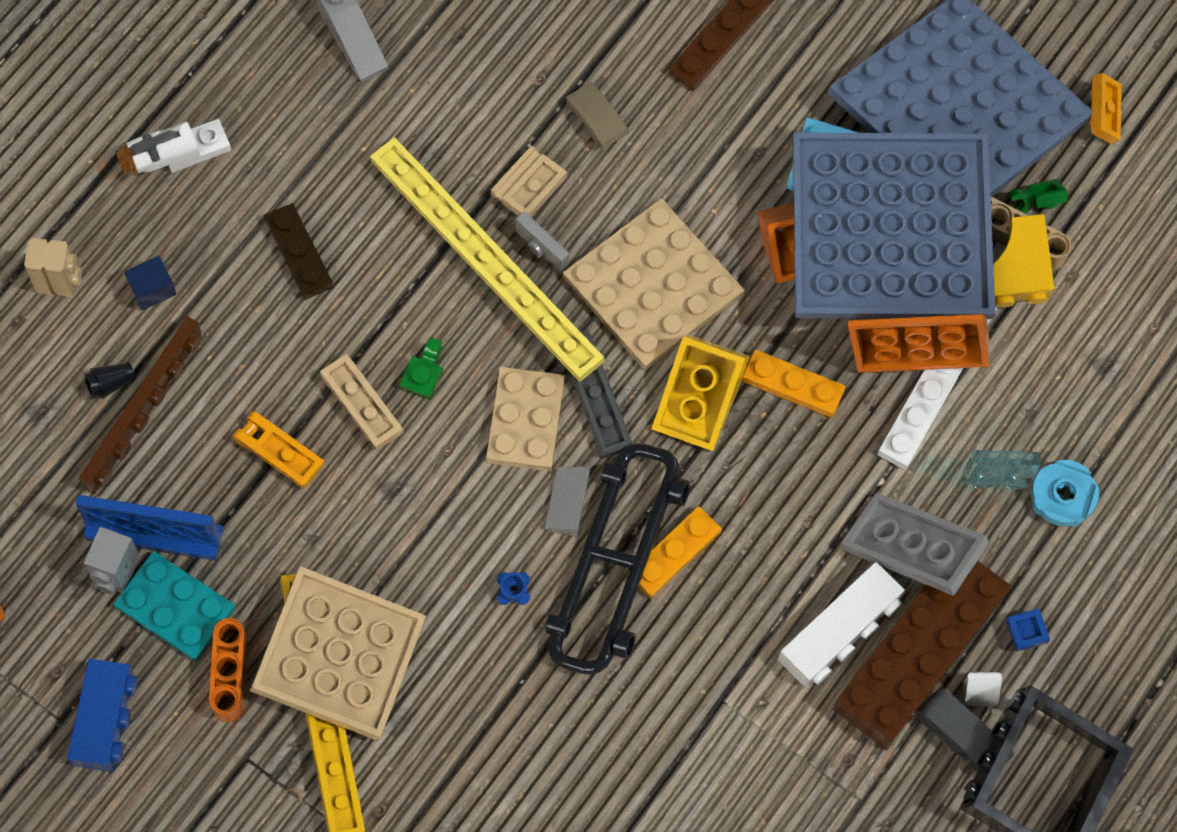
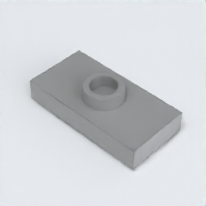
(541, 242)

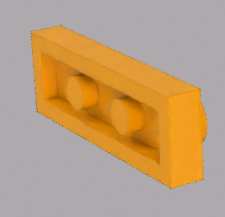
(793, 383)
(678, 550)

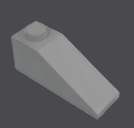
(353, 37)

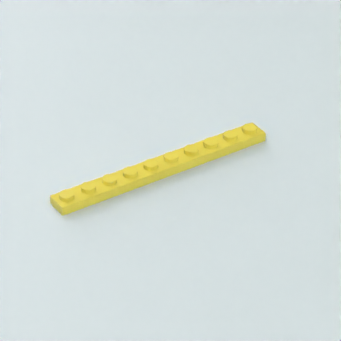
(487, 259)

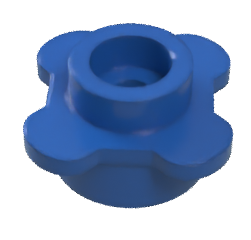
(519, 580)

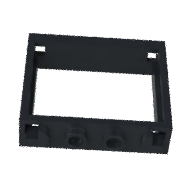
(1005, 735)

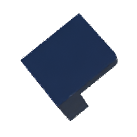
(150, 283)

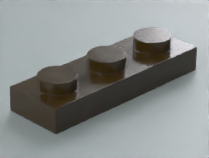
(298, 251)

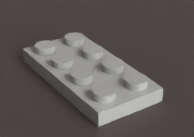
(915, 543)

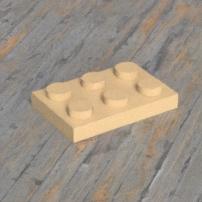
(525, 419)

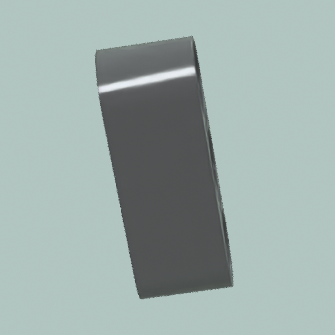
(956, 727)

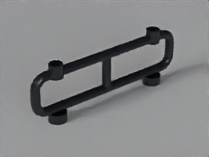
(617, 641)

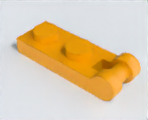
(279, 450)

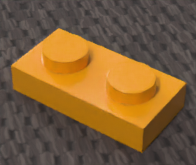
(1106, 108)

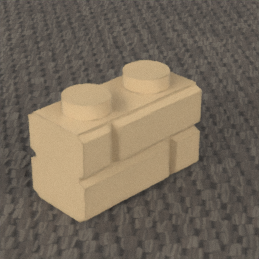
(52, 267)

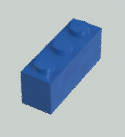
(102, 715)

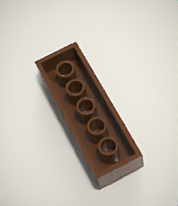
(918, 655)

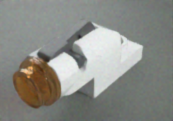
(174, 147)

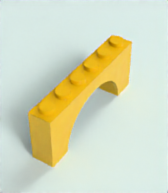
(1025, 265)

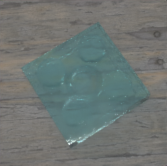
(1001, 468)

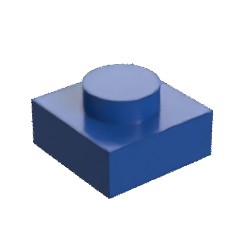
(1027, 630)

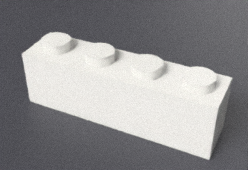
(841, 625)

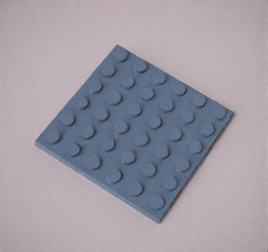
(964, 77)
(892, 225)

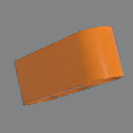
(224, 654)

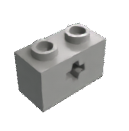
(111, 561)

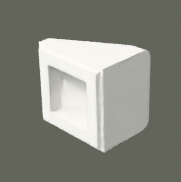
(982, 688)

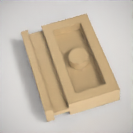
(529, 183)

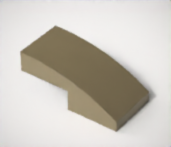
(597, 114)

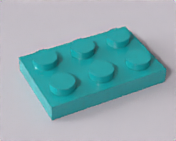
(174, 606)

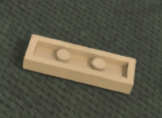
(361, 402)

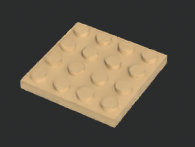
(653, 284)
(338, 653)

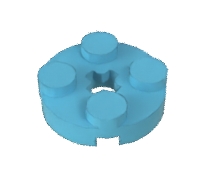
(1050, 505)

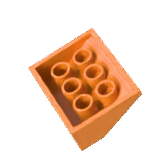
(920, 343)

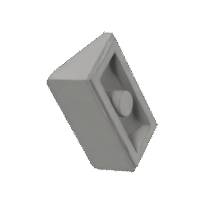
(567, 500)

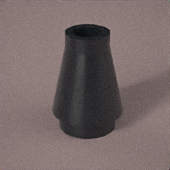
(108, 379)

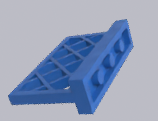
(153, 527)

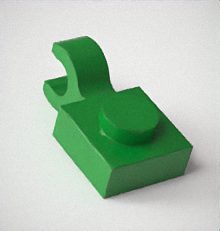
(1042, 195)
(423, 374)

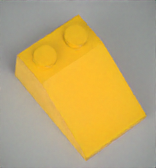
(700, 392)

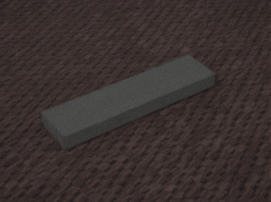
(602, 410)

